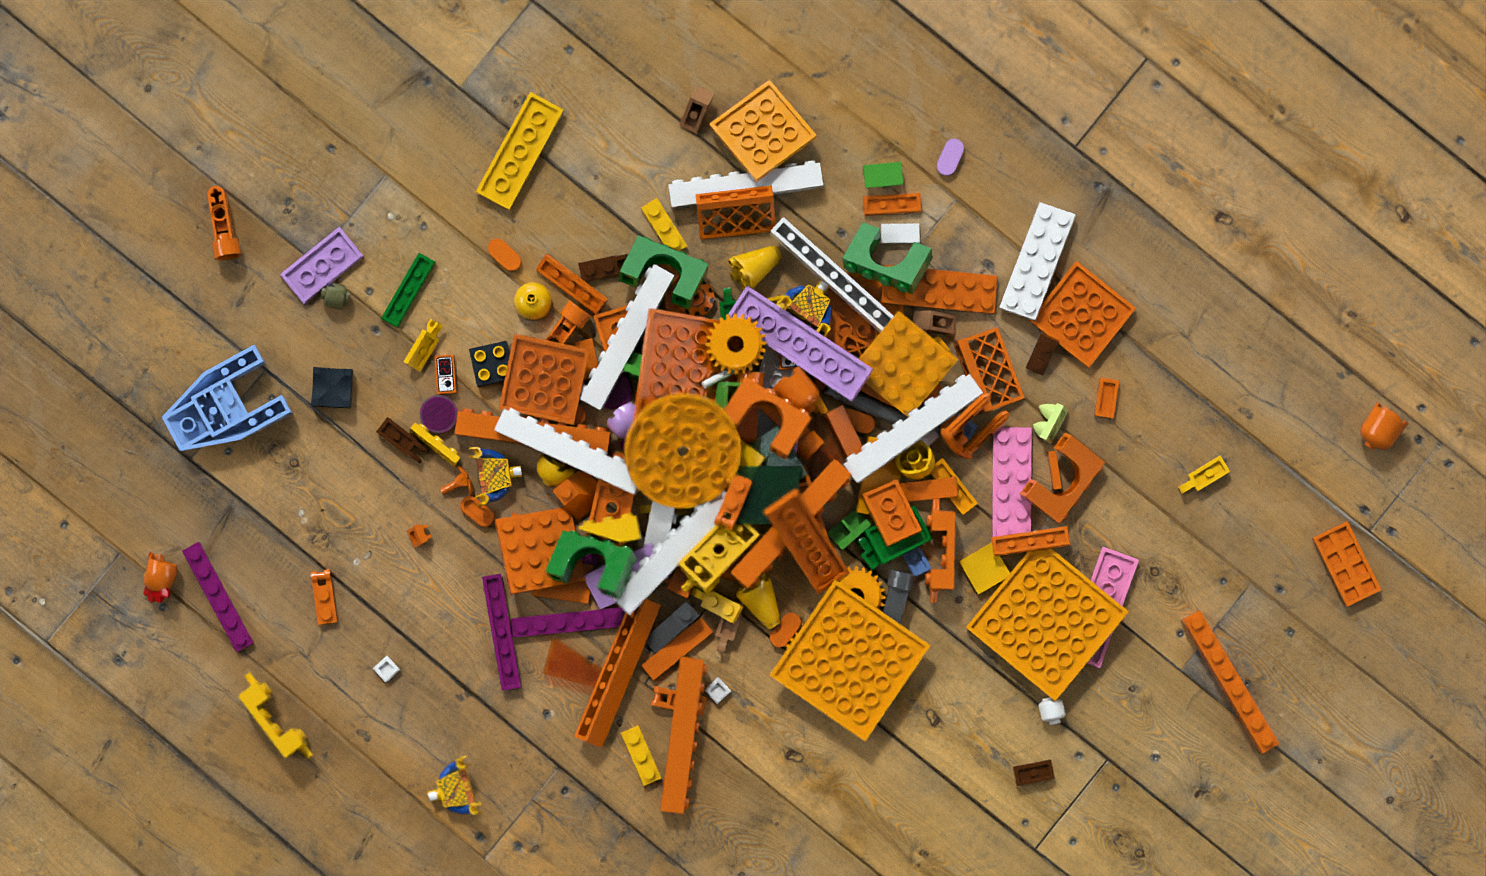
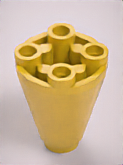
(754, 265)
(761, 601)

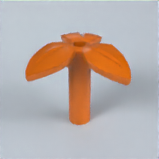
(461, 480)

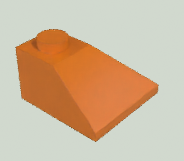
(577, 493)

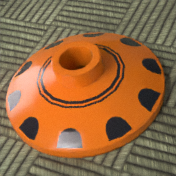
(703, 303)

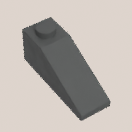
(671, 627)

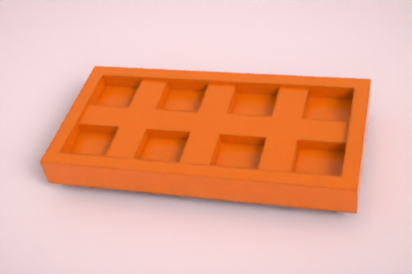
(1346, 564)

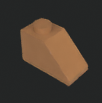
(696, 109)
(935, 322)

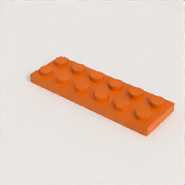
(947, 291)
(806, 541)

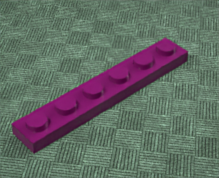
(218, 596)
(567, 622)
(501, 632)

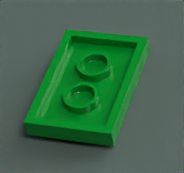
(887, 554)

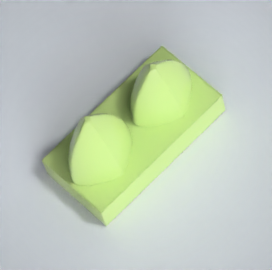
(1055, 416)

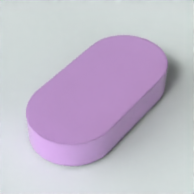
(950, 157)

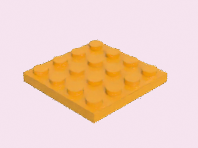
(763, 130)
(906, 363)

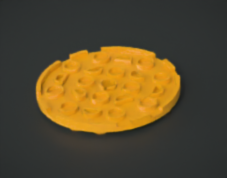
(675, 423)

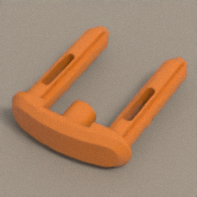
(956, 444)

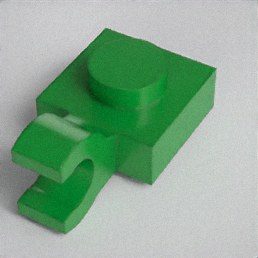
(725, 307)
(868, 555)

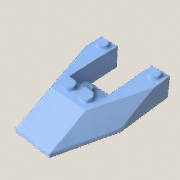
(213, 410)

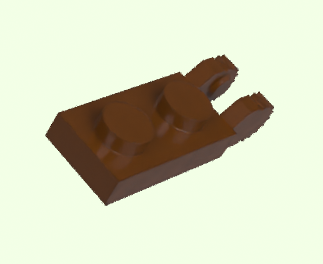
(600, 267)
(400, 438)

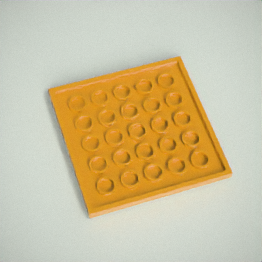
(1047, 620)
(849, 660)

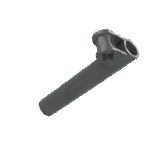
(868, 405)

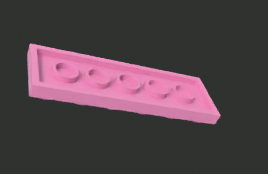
(1009, 476)
(1113, 575)

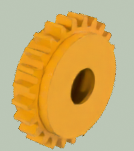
(720, 343)
(865, 583)

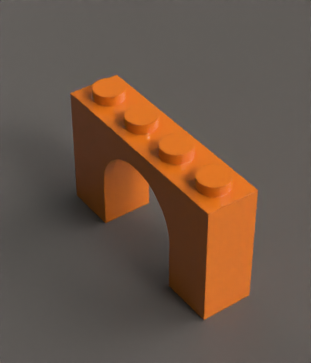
(794, 420)
(1085, 467)

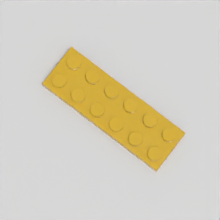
(519, 151)

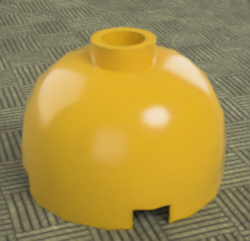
(534, 309)
(916, 461)
(553, 471)

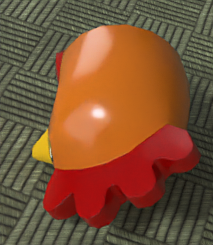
(158, 578)

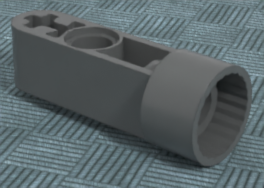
(900, 585)

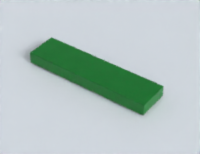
(408, 290)

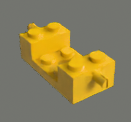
(704, 566)
(253, 699)

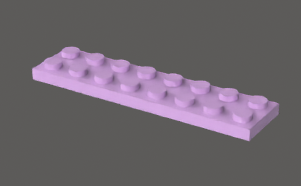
(803, 345)

